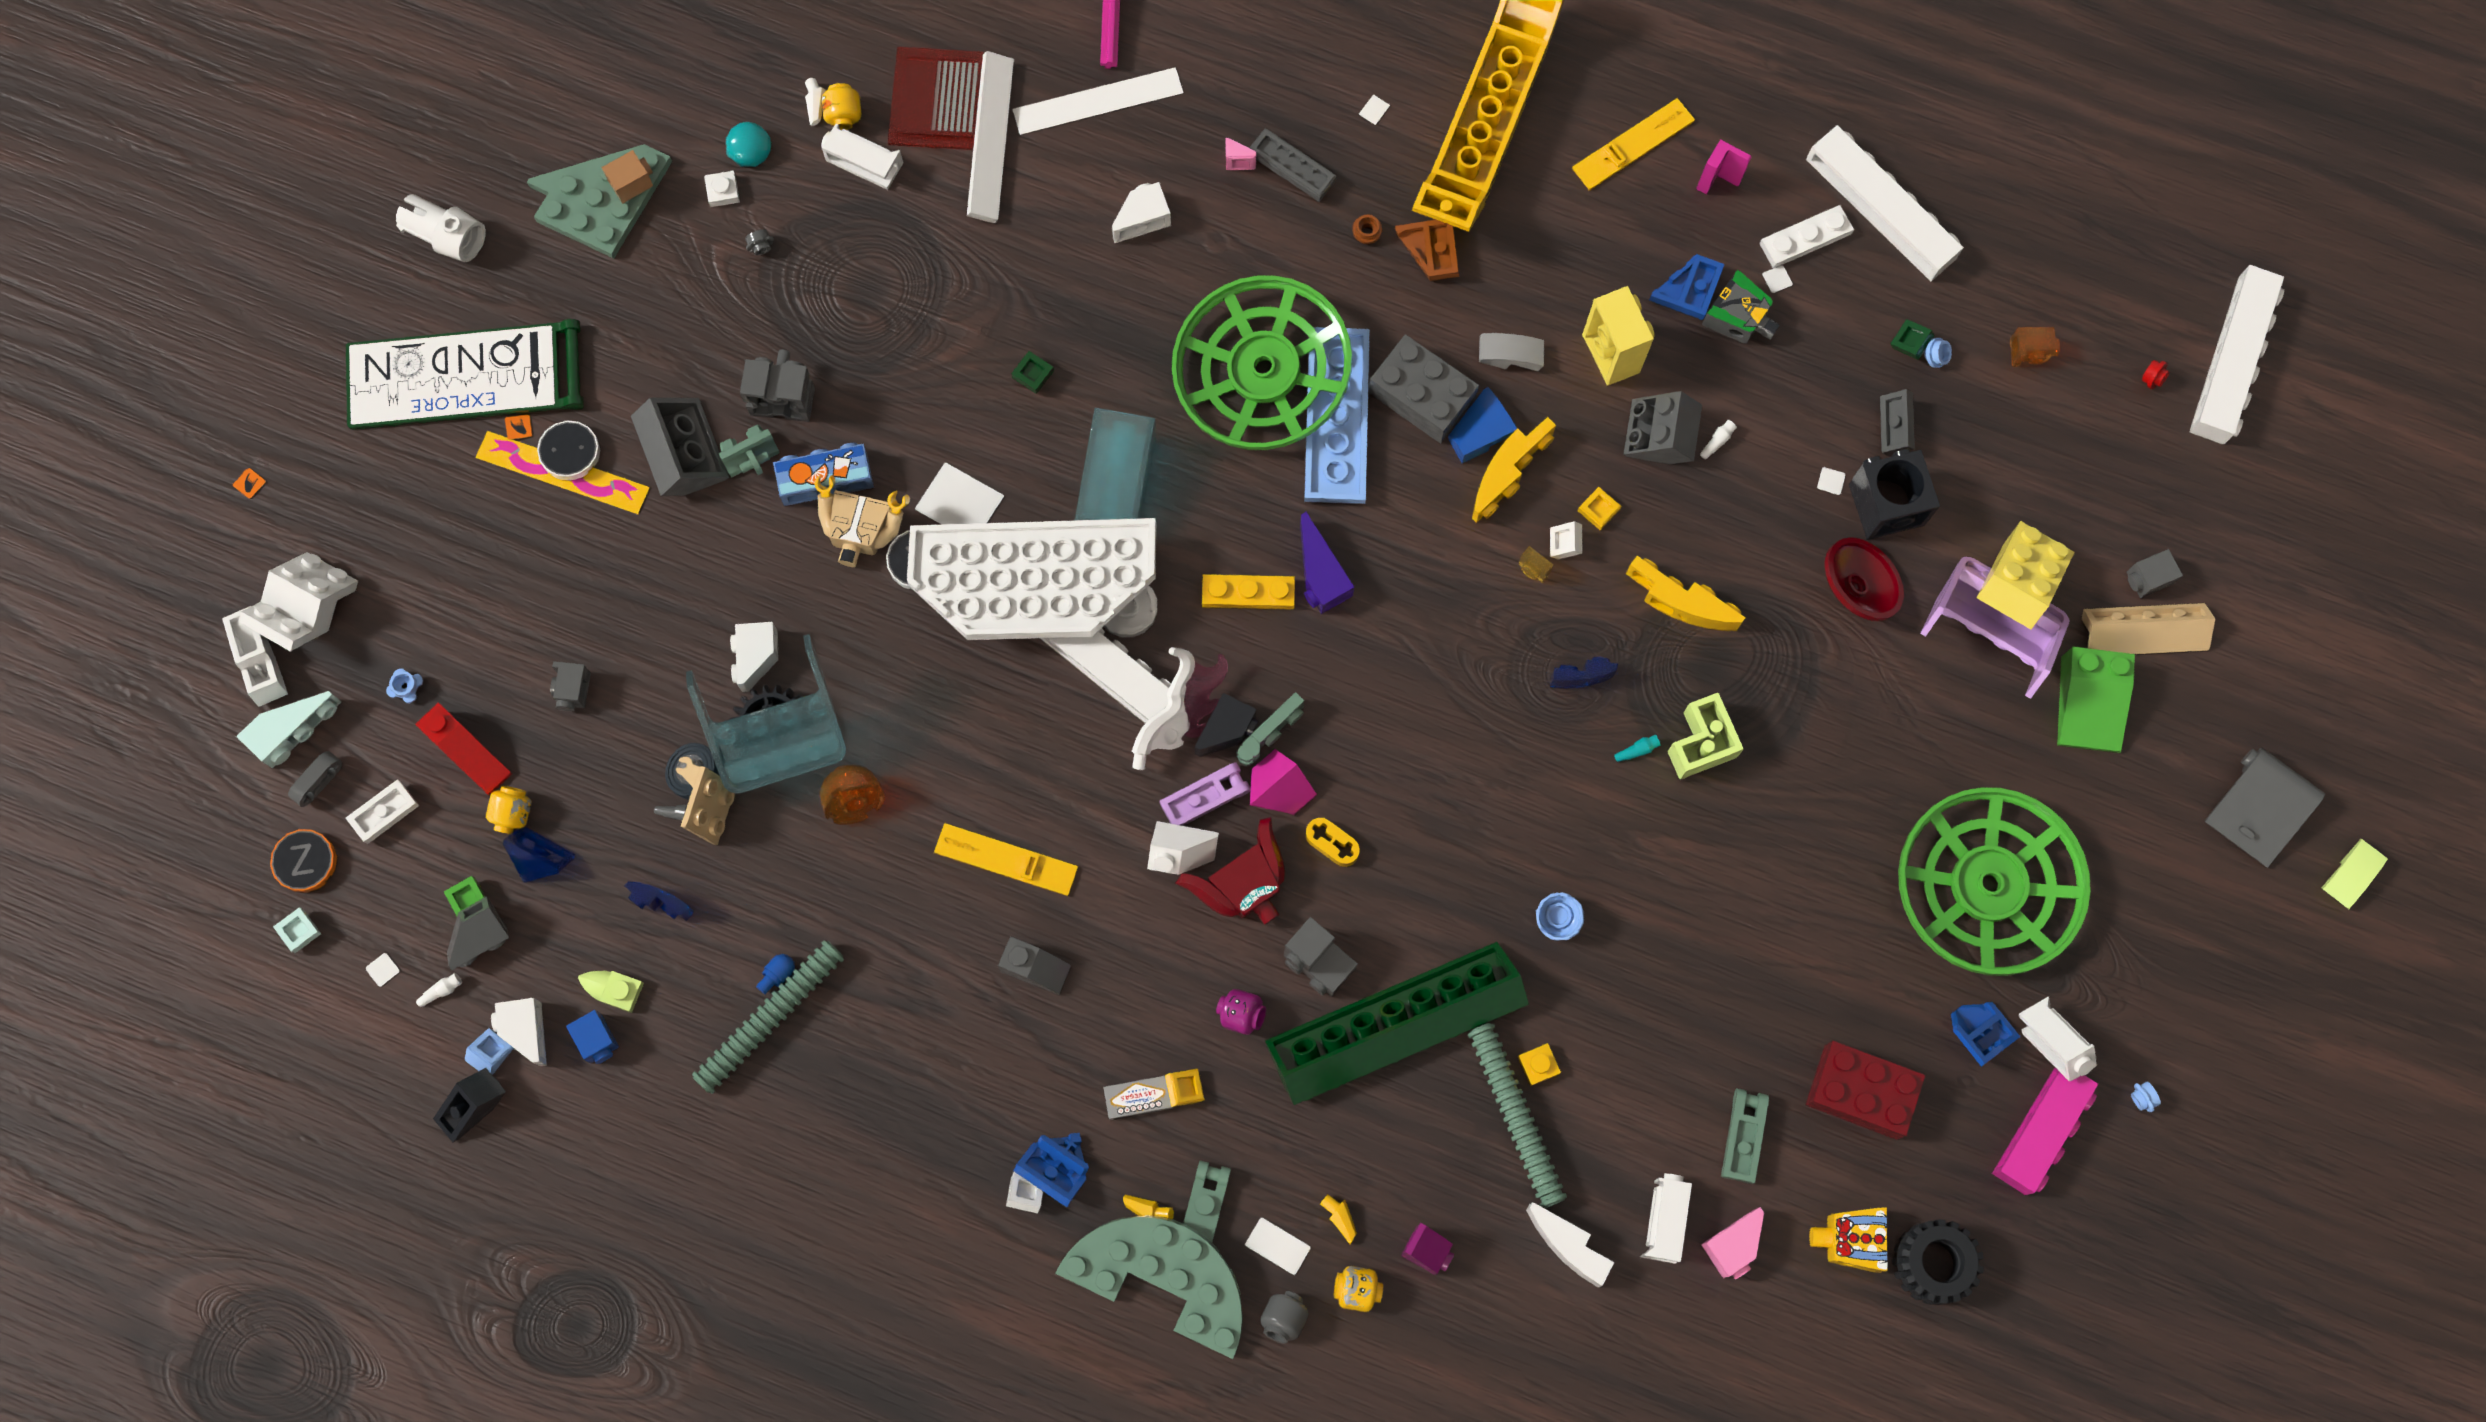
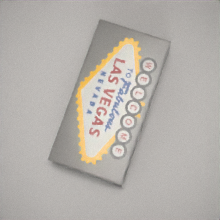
(1137, 1097)

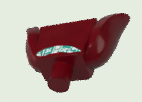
(1245, 882)

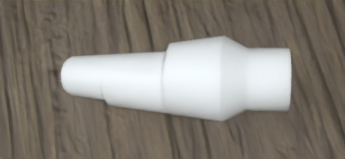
(1718, 439)
(440, 989)

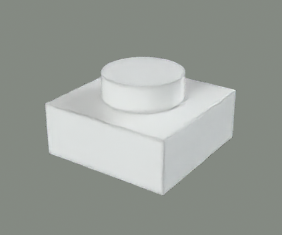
(722, 188)
(1566, 540)
(1023, 1195)

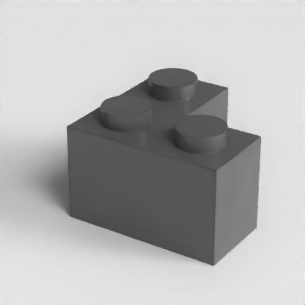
(1318, 957)

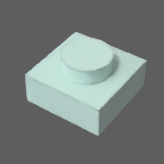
(297, 930)

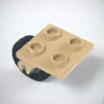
(695, 777)

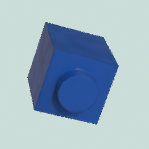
(593, 1037)

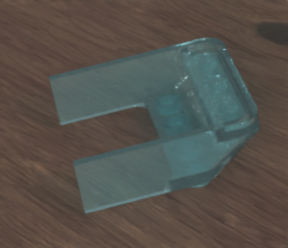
(775, 740)

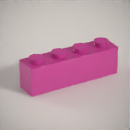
(2044, 1131)

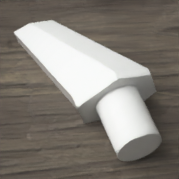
(814, 101)

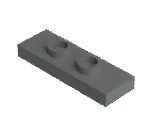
(1293, 165)

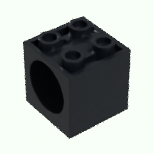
(1883, 517)

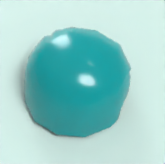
(748, 144)

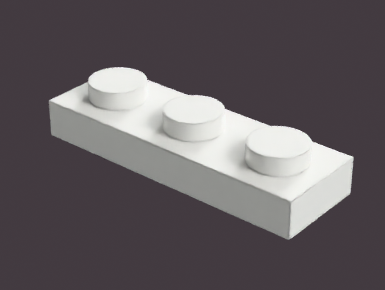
(1806, 236)

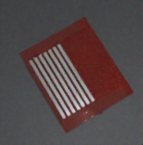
(935, 98)

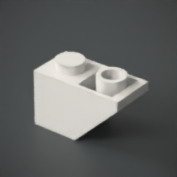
(755, 652)

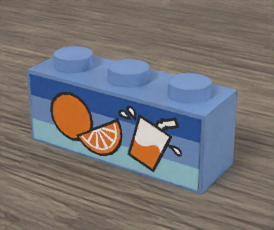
(798, 474)

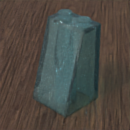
(1116, 466)

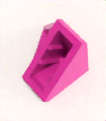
(1279, 785)

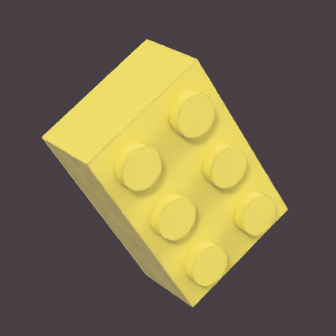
(1618, 335)
(2025, 575)

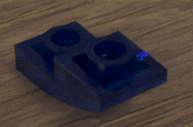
(1594, 672)
(648, 895)

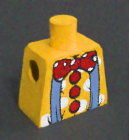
(1855, 1239)

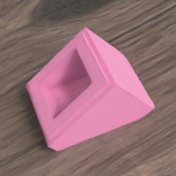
(1239, 156)

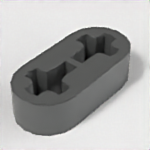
(315, 778)

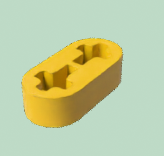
(1327, 848)

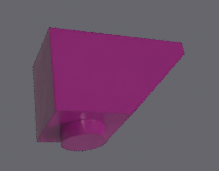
(1428, 1250)

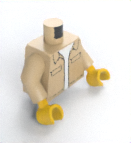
(857, 521)

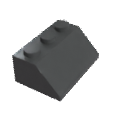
(678, 445)

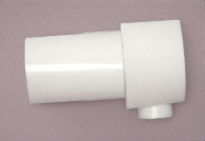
(449, 230)

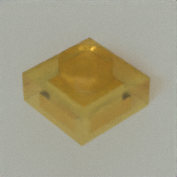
(1535, 565)

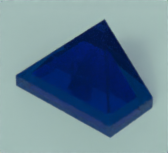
(535, 855)

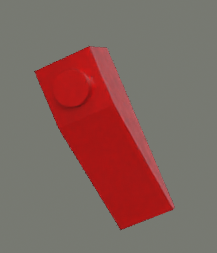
(463, 748)

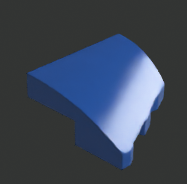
(1481, 427)

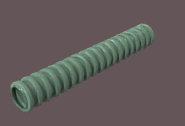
(767, 1017)
(1517, 1115)

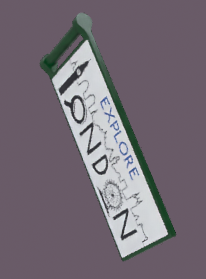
(460, 375)

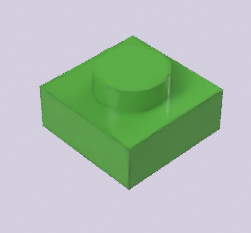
(464, 894)

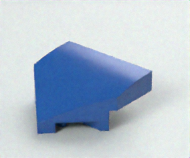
(1055, 1166)

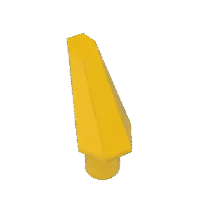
(1146, 1207)
(1340, 1217)

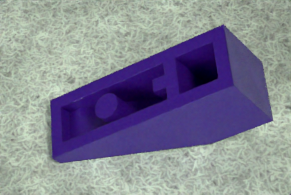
(1324, 577)

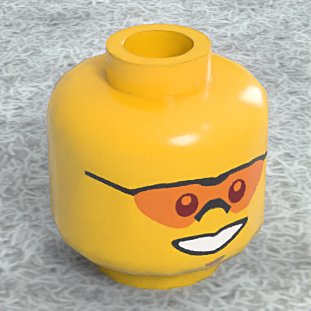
(841, 105)

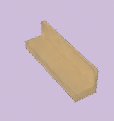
(2150, 628)

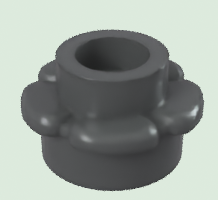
(759, 242)

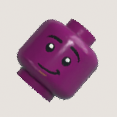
(1241, 1011)

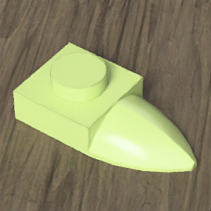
(612, 988)

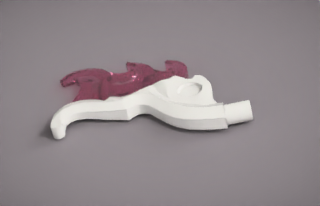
(1186, 706)

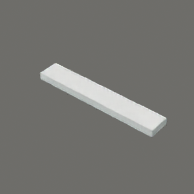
(990, 137)

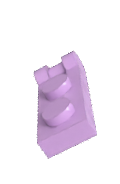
(1204, 795)

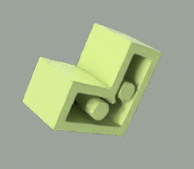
(1712, 740)

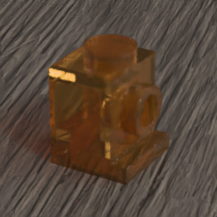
(2033, 345)

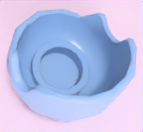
(1560, 916)

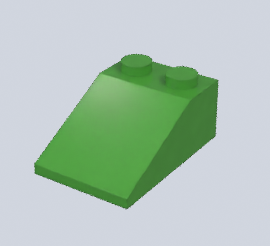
(2094, 698)

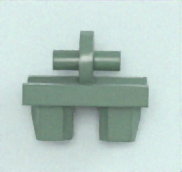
(748, 453)

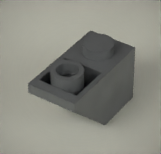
(475, 931)

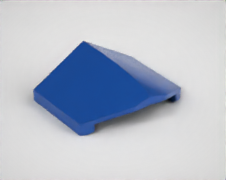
(1983, 1030)

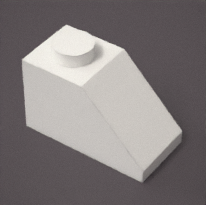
(1141, 213)
(1180, 848)
(522, 1027)

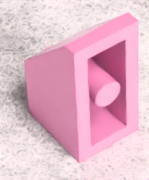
(1736, 1245)

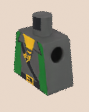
(1741, 311)

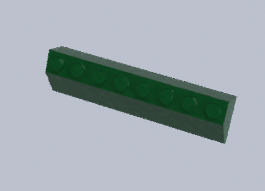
(1397, 1022)

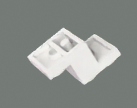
(298, 601)

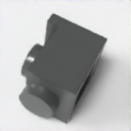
(570, 685)

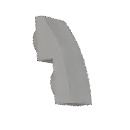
(1508, 349)

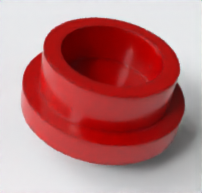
(2156, 374)

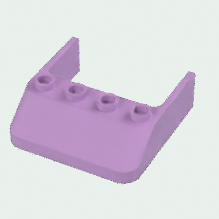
(2034, 646)

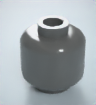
(1284, 1317)

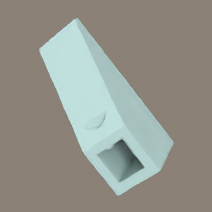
(281, 729)

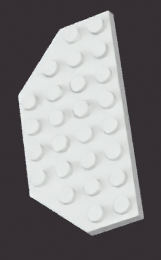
(1031, 575)

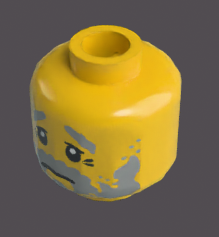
(508, 809)
(1357, 1289)

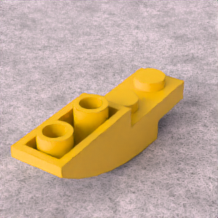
(1502, 473)
(1696, 606)

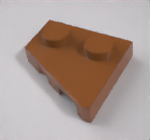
(1432, 247)

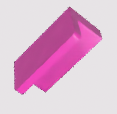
(1725, 163)

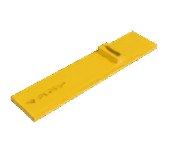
(1633, 144)
(1006, 859)

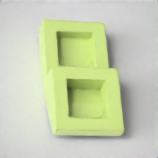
(2355, 873)

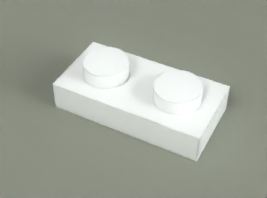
(382, 811)

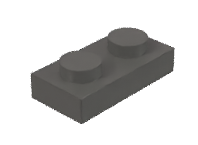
(1897, 422)

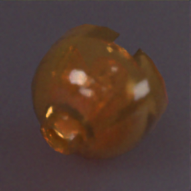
(850, 794)

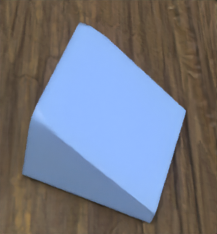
(487, 1051)

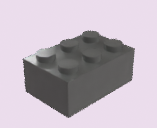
(1422, 388)

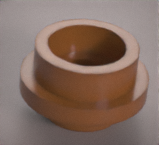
(1370, 222)

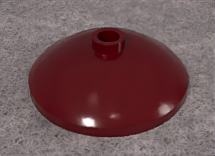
(1864, 579)

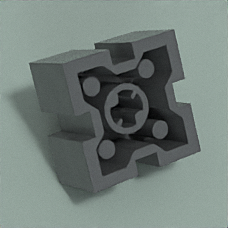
(777, 388)

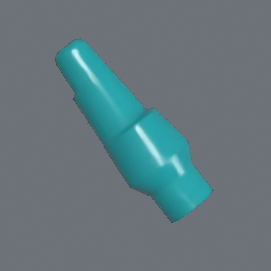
(1641, 747)

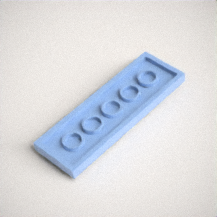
(1339, 447)

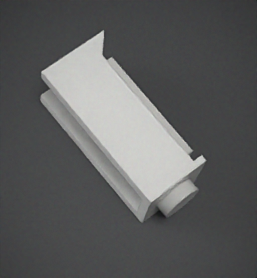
(861, 157)
(2058, 1040)
(1668, 1219)

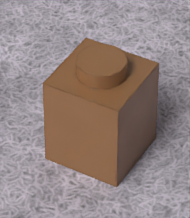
(628, 176)

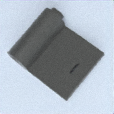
(2267, 803)

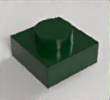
(1912, 339)
(1032, 372)

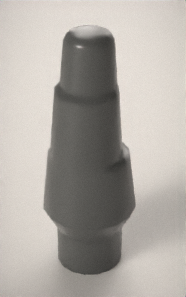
(675, 812)

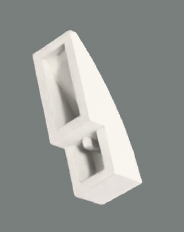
(255, 660)
(1569, 1245)

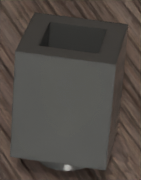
(2154, 573)

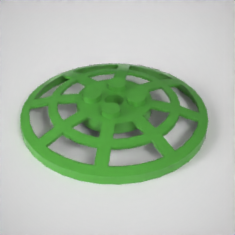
(1256, 348)
(2006, 869)

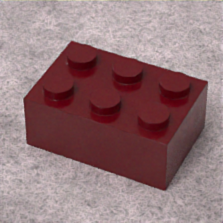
(1865, 1090)

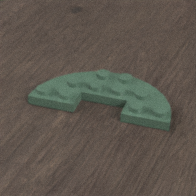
(1171, 1259)

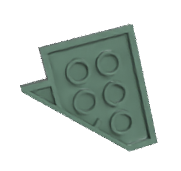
(586, 206)

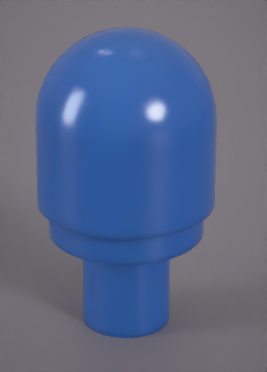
(776, 972)

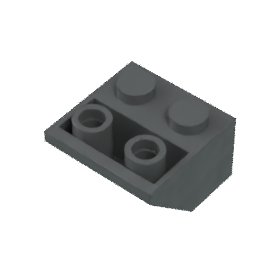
(1663, 428)

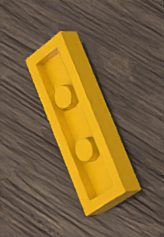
(1248, 591)

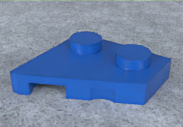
(1690, 287)

